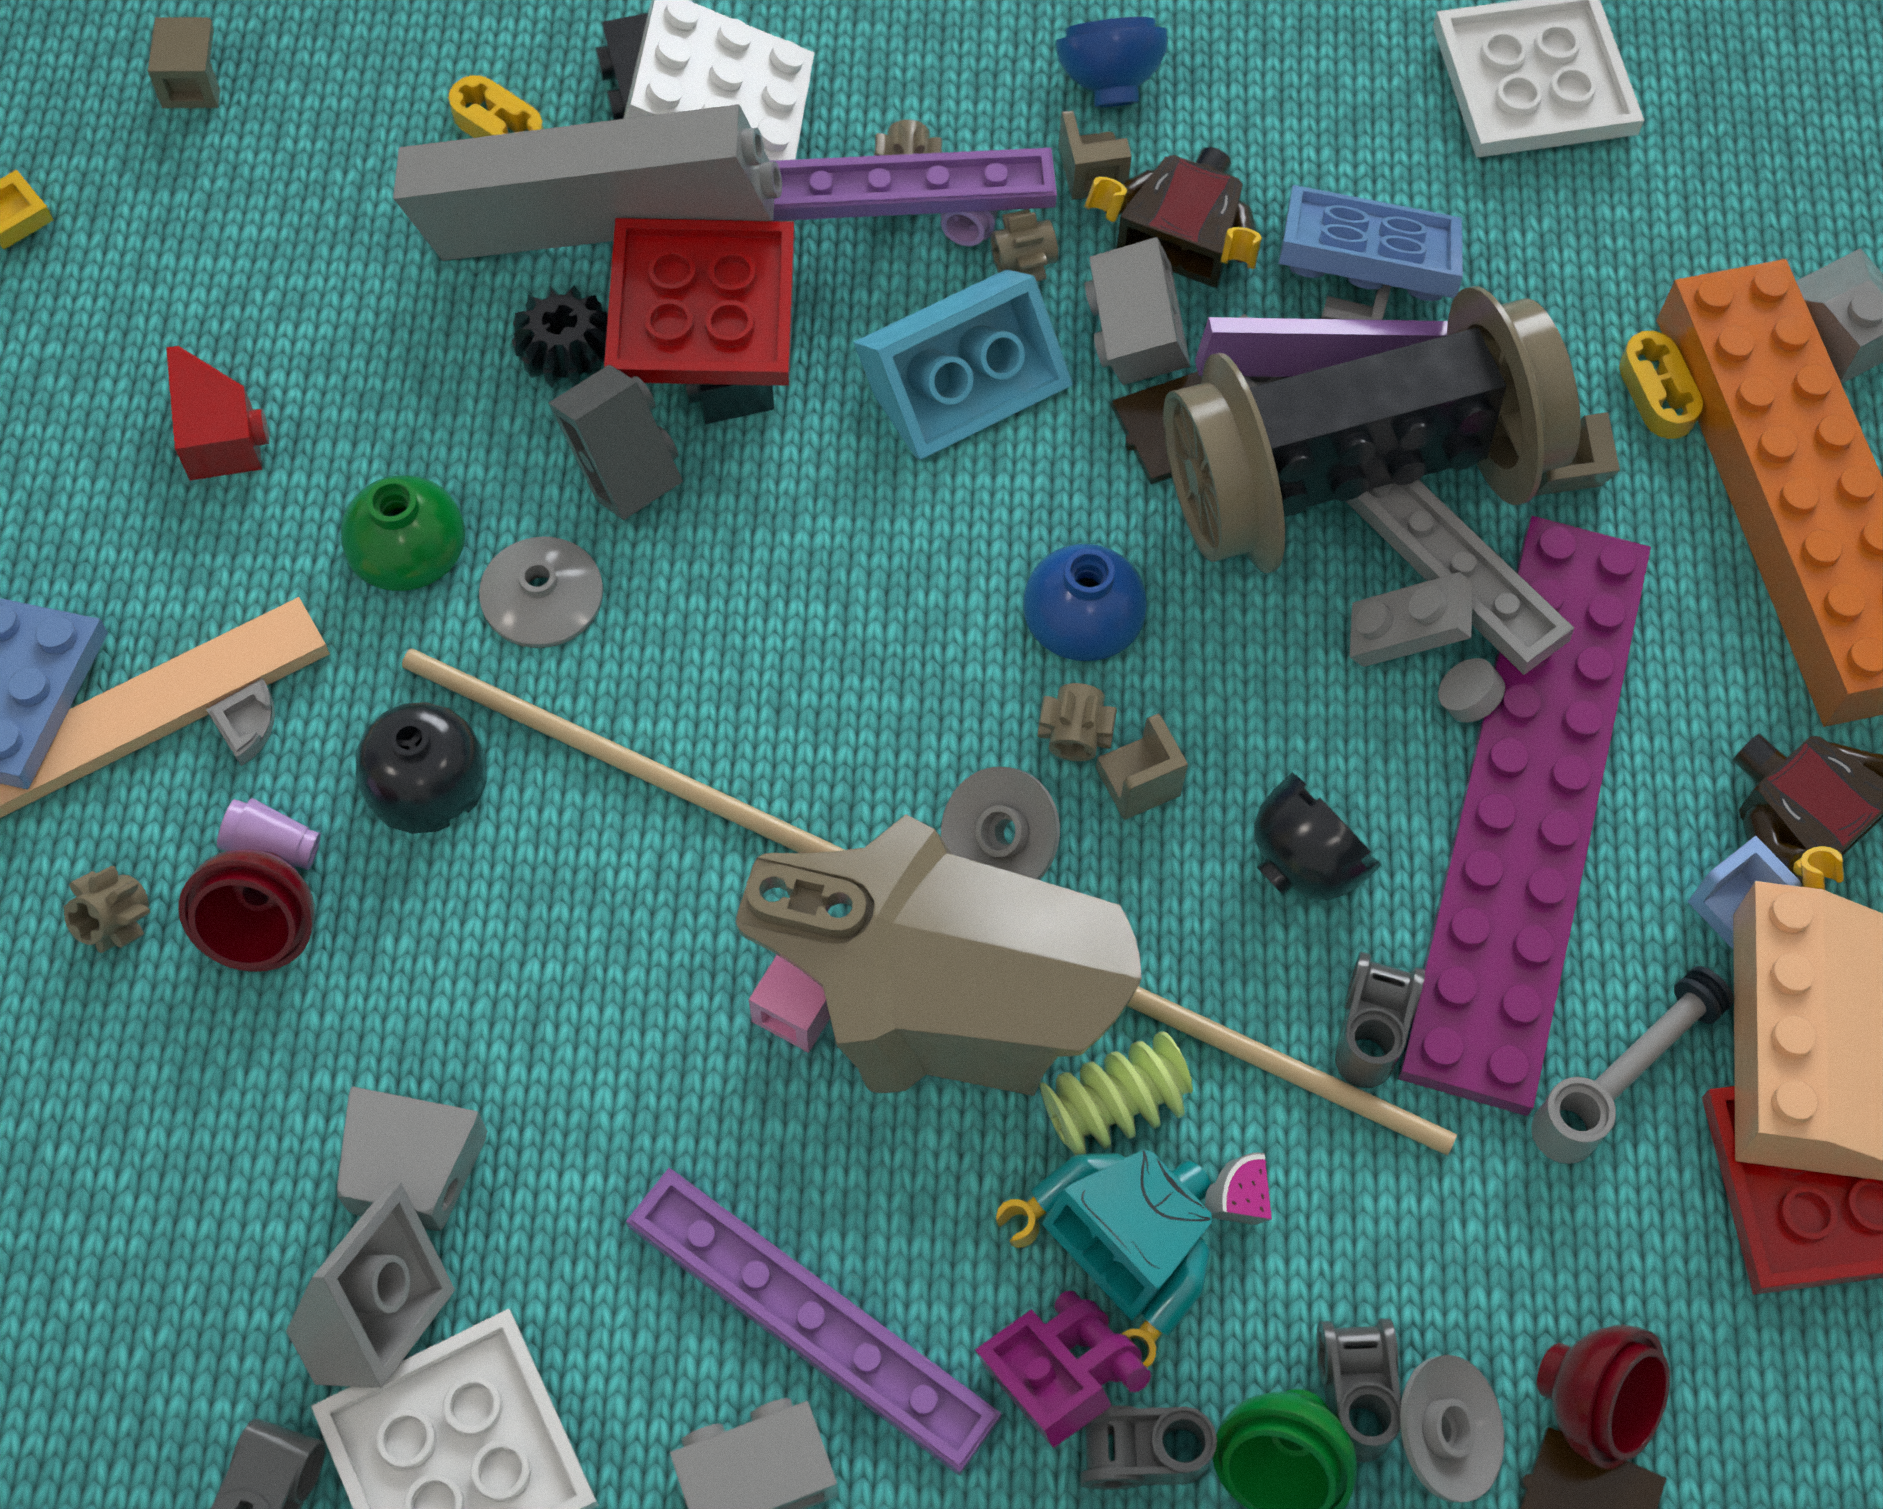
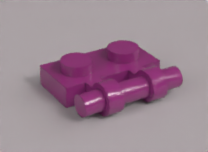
(1047, 1380)

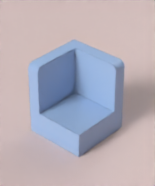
(1731, 880)

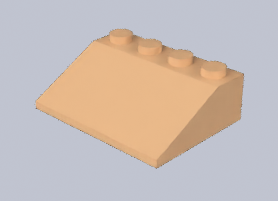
(1808, 1031)

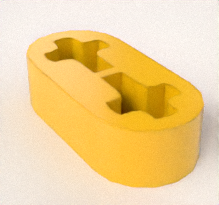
(502, 108)
(1669, 382)

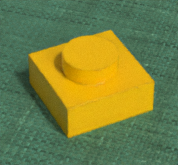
(20, 210)

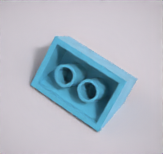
(965, 362)

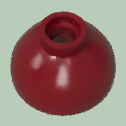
(247, 910)
(1607, 1392)

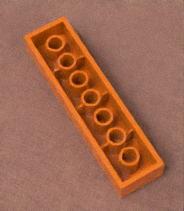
(1791, 472)

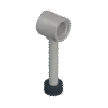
(1700, 997)

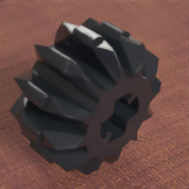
(561, 336)

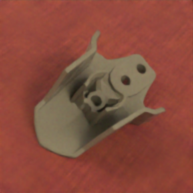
(944, 959)

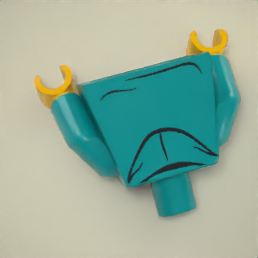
(1130, 1231)

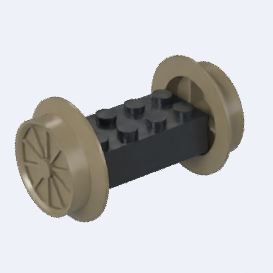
(1481, 396)

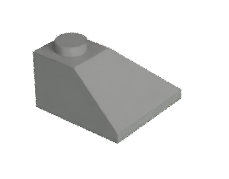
(1848, 312)
(370, 1297)

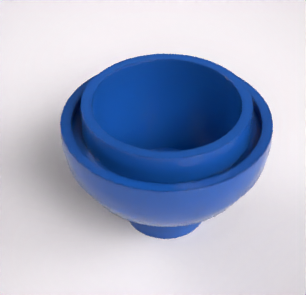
(1113, 57)
(1079, 619)

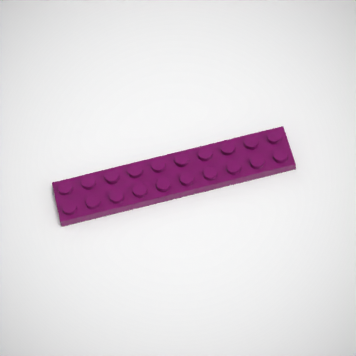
(1526, 831)

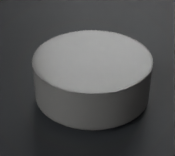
(1471, 690)

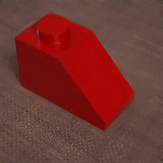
(212, 419)

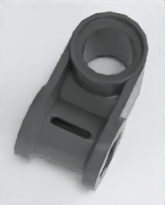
(1378, 1009)
(1361, 1372)
(1140, 1449)
(271, 1469)

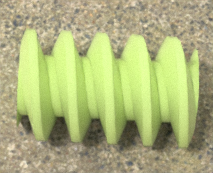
(1118, 1093)

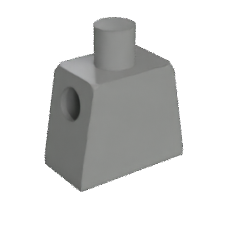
(407, 1142)

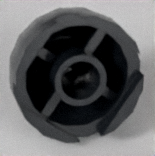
(420, 767)
(1308, 845)

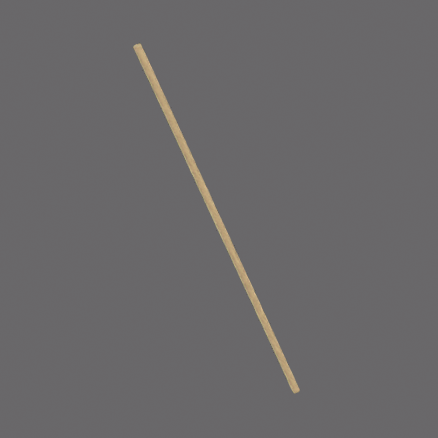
(804, 842)

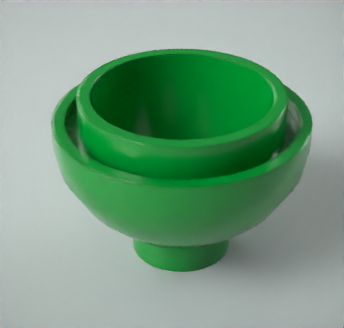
(404, 548)
(1285, 1453)

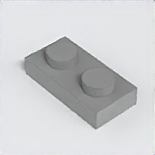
(1411, 619)

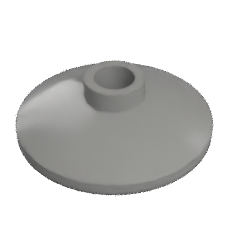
(544, 613)
(984, 806)
(1452, 1428)

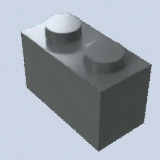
(617, 440)

